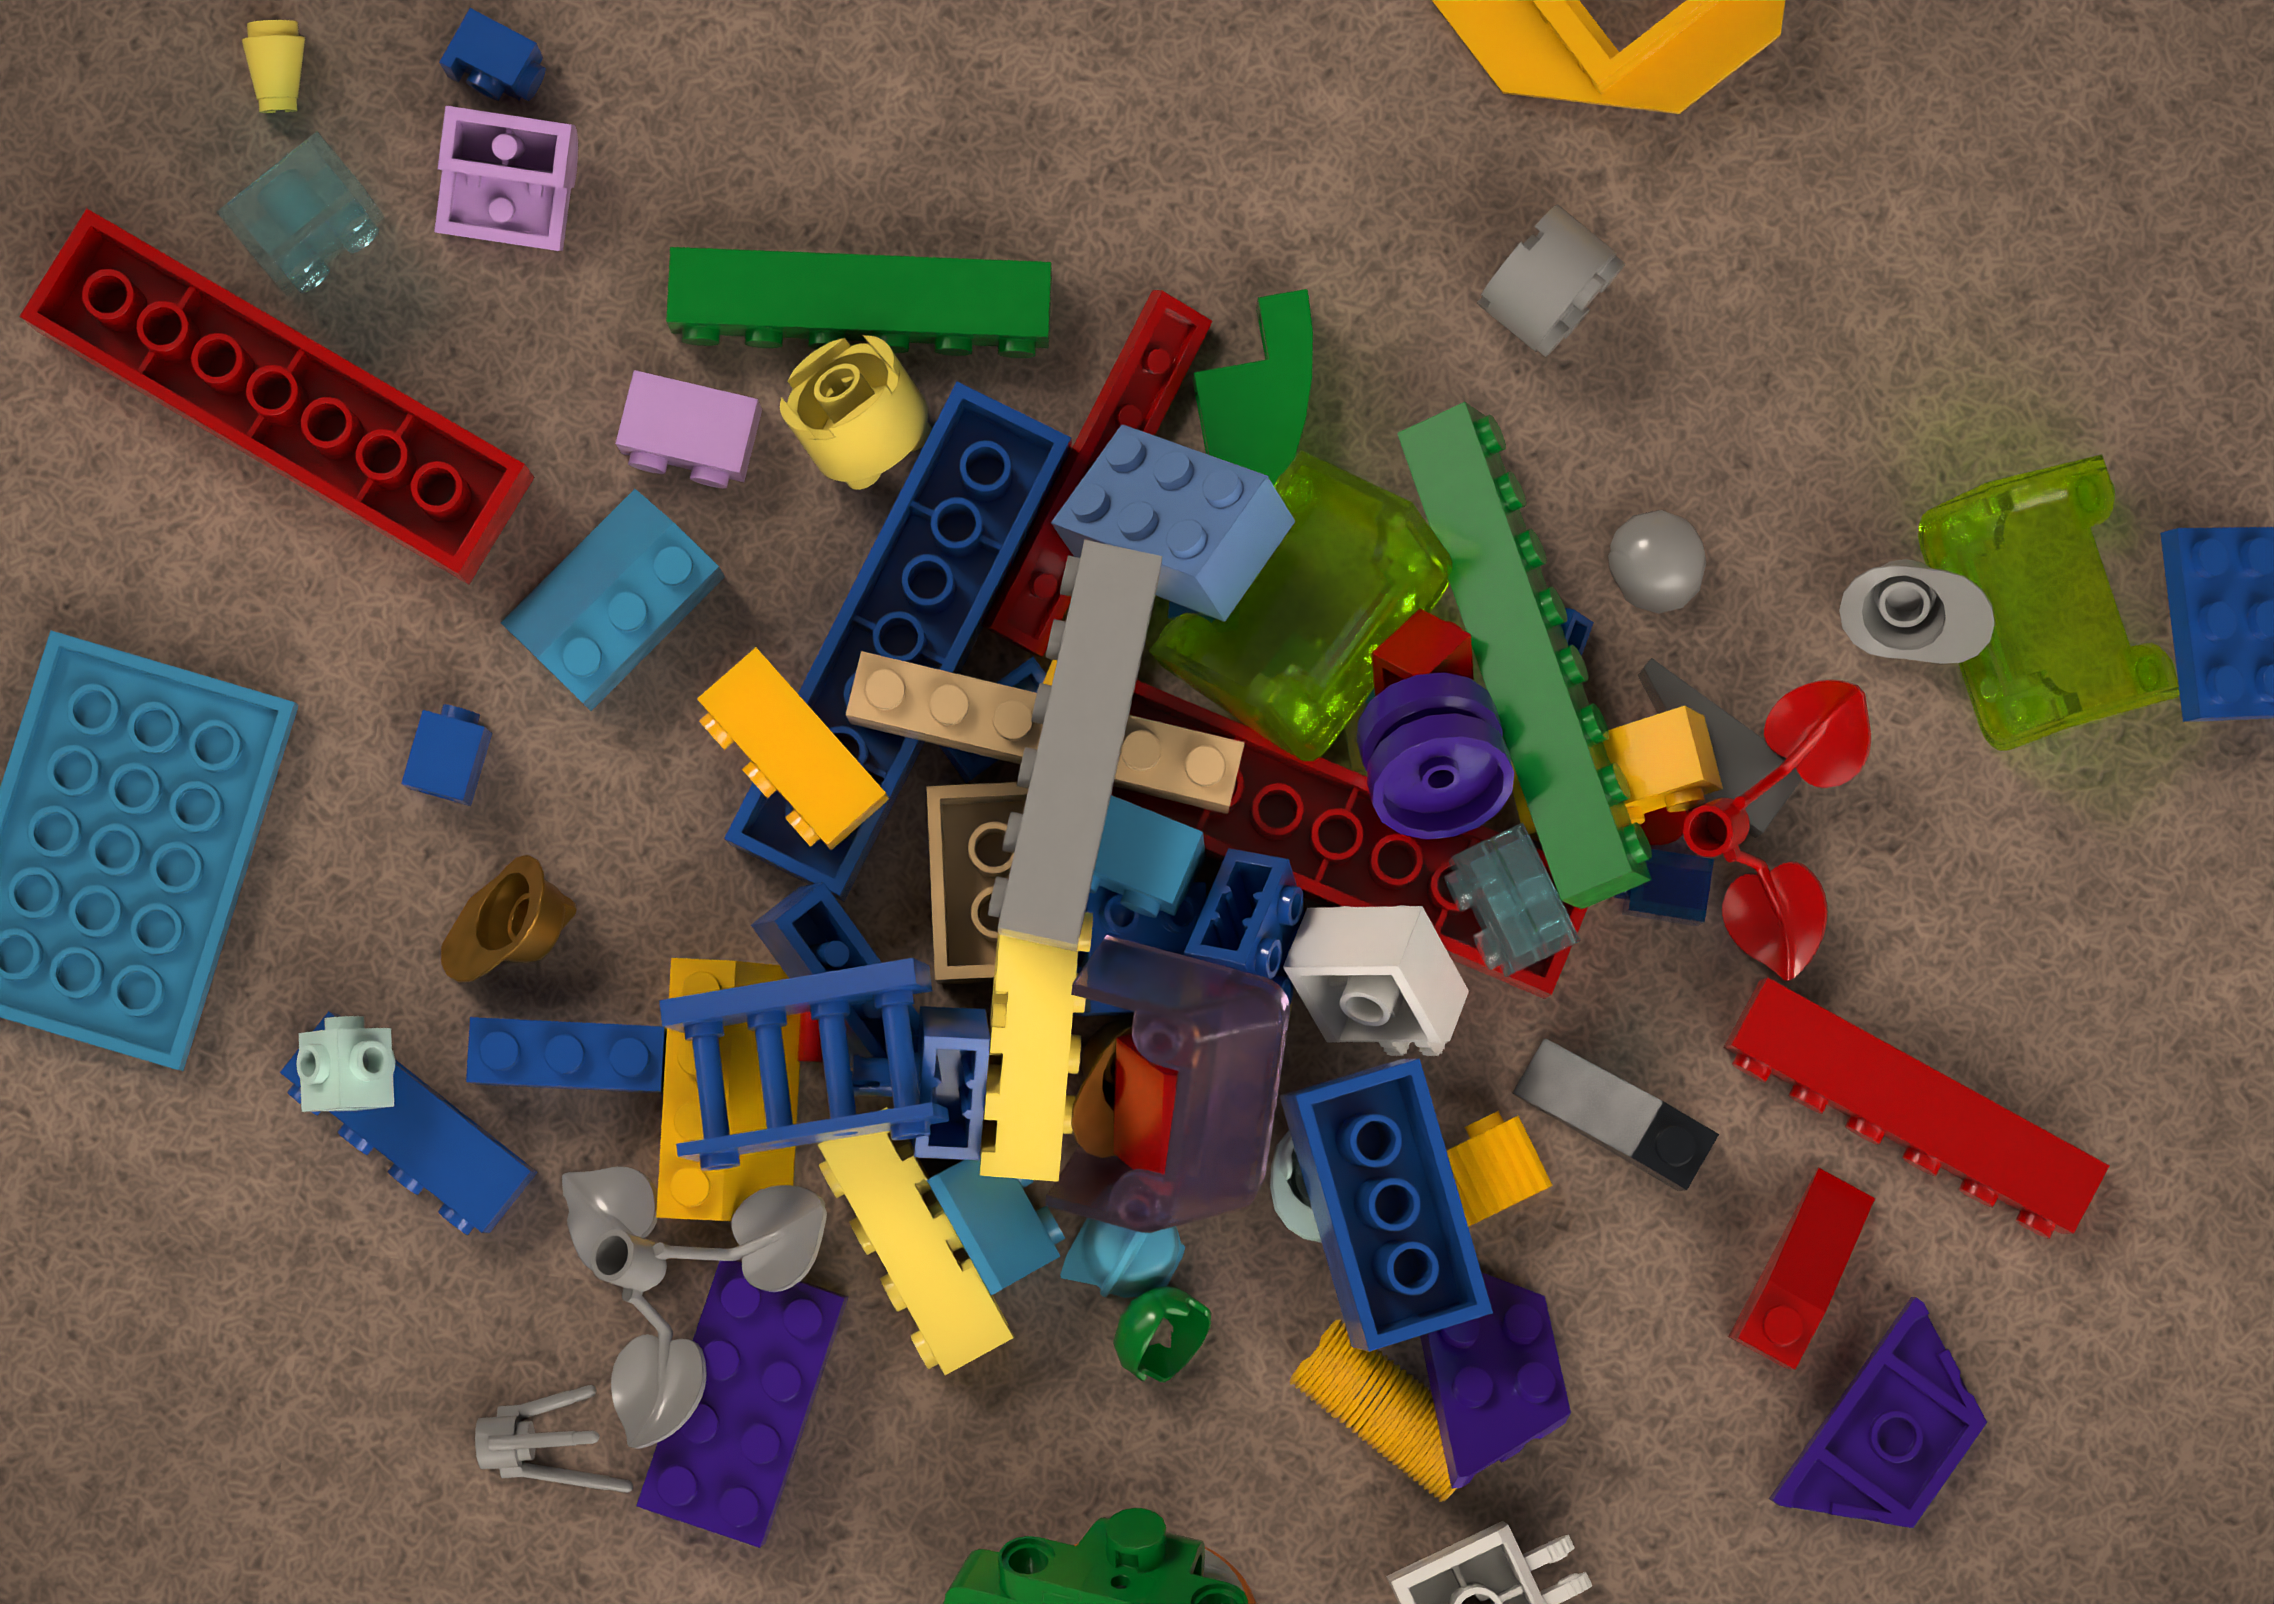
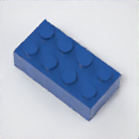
(1386, 1204)

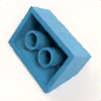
(613, 599)

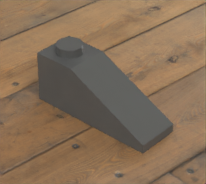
(1739, 752)

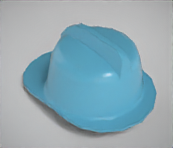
(1122, 1259)

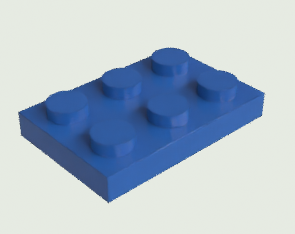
(2222, 620)

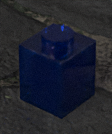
(1676, 890)

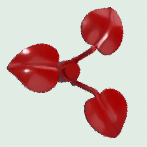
(1781, 911)

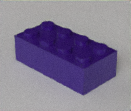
(760, 1385)

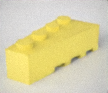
(1031, 1058)
(917, 1246)

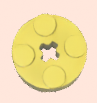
(855, 410)

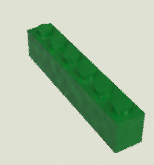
(858, 295)

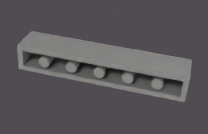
(1078, 745)

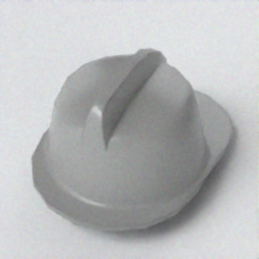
(1917, 613)

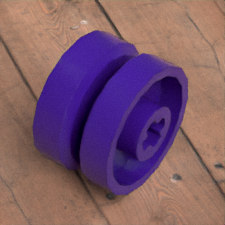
(1435, 756)

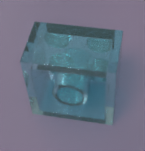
(303, 216)

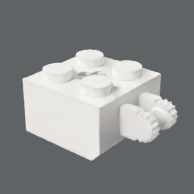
(1377, 977)
(1489, 1568)

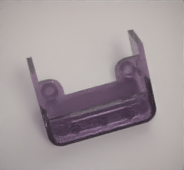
(1228, 1044)

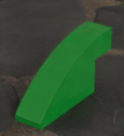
(1259, 408)

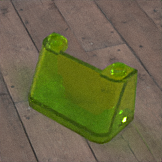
(1305, 630)
(2057, 631)

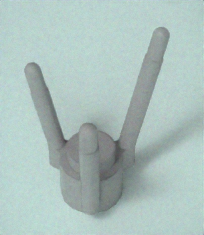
(508, 1441)

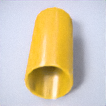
(1408, 1426)

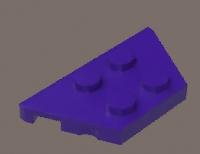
(1495, 1381)
(1890, 1431)

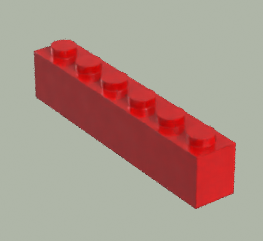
(1915, 1107)

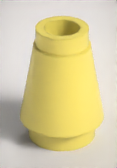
(275, 63)

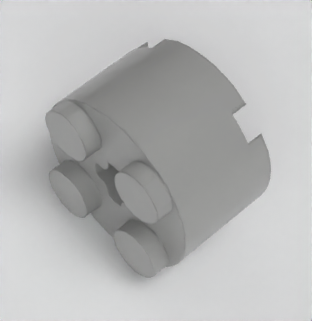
(1550, 281)

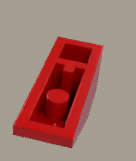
(1803, 1271)

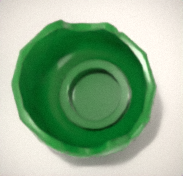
(1139, 1323)

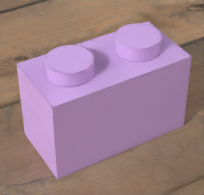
(688, 429)

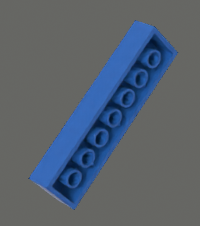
(916, 603)

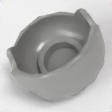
(1657, 561)

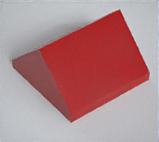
(1142, 1108)

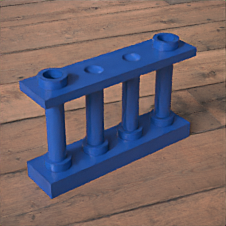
(765, 1011)

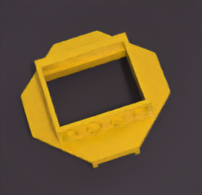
(1564, 55)

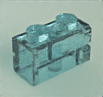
(1511, 901)

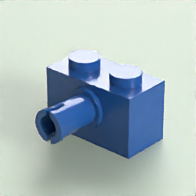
(949, 1072)

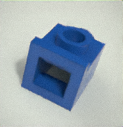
(494, 59)

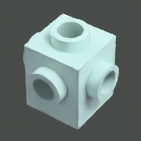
(346, 1066)

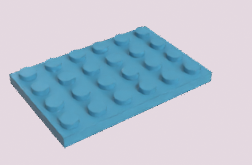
(128, 844)

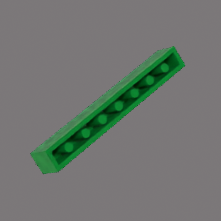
(1526, 658)

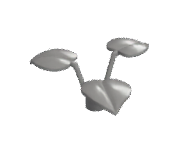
(611, 1213)

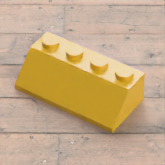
(682, 1185)

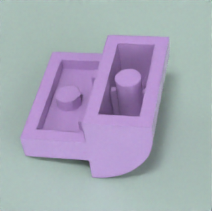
(505, 178)

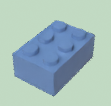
(1193, 509)

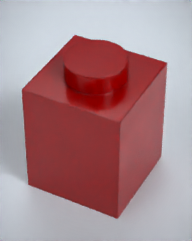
(1422, 647)

